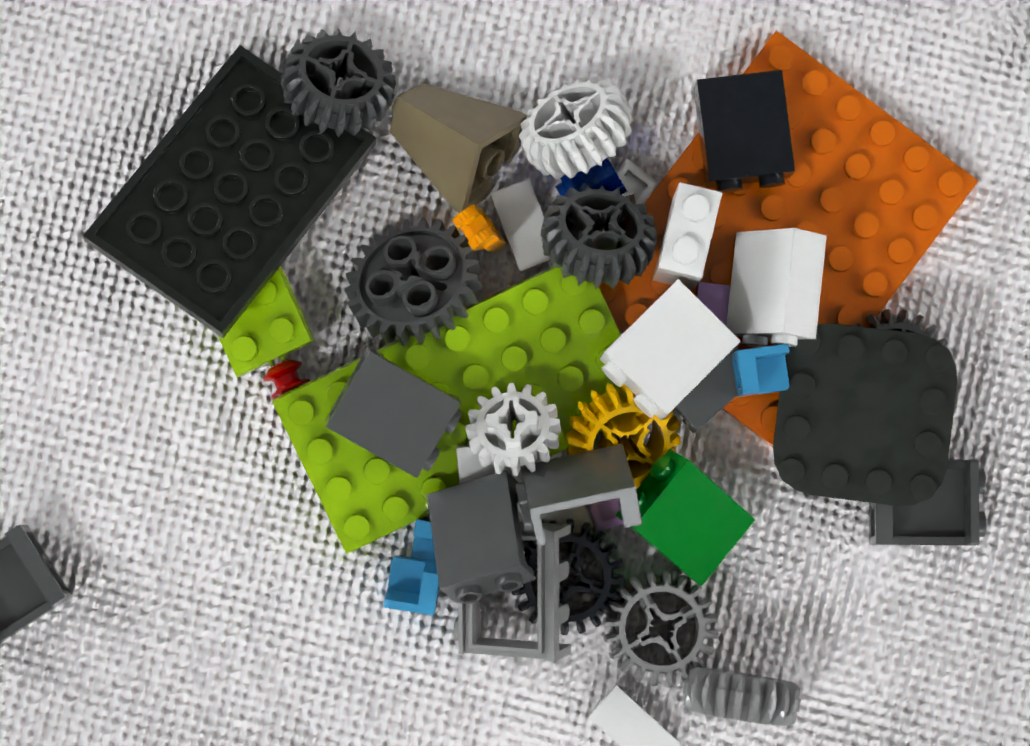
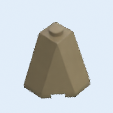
(456, 140)

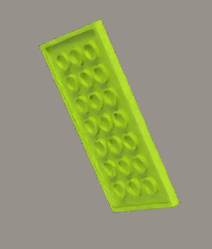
(529, 334)

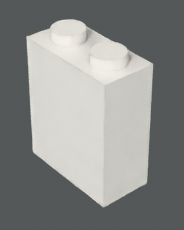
(687, 235)
(776, 286)
(668, 351)

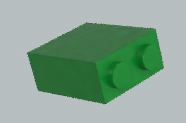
(688, 517)

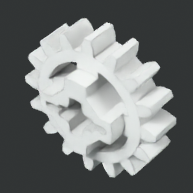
(533, 434)

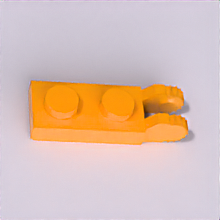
(479, 230)

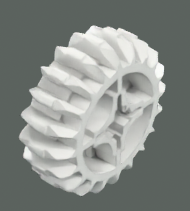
(576, 127)

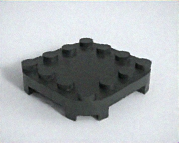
(866, 415)

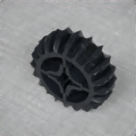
(602, 590)

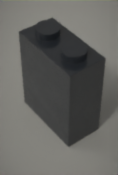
(744, 130)

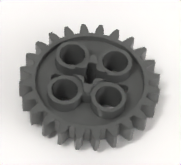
(413, 281)

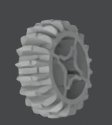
(678, 660)
(741, 696)

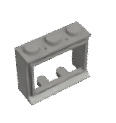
(550, 612)

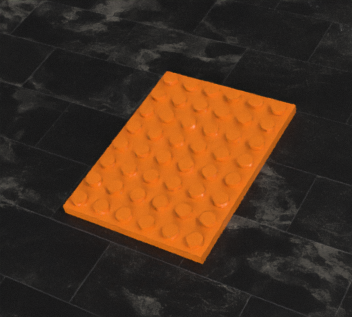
(855, 179)

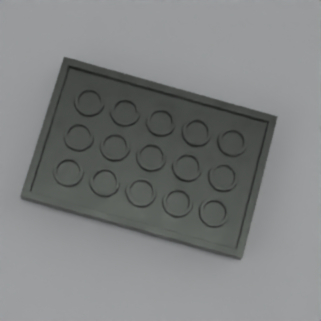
(226, 194)

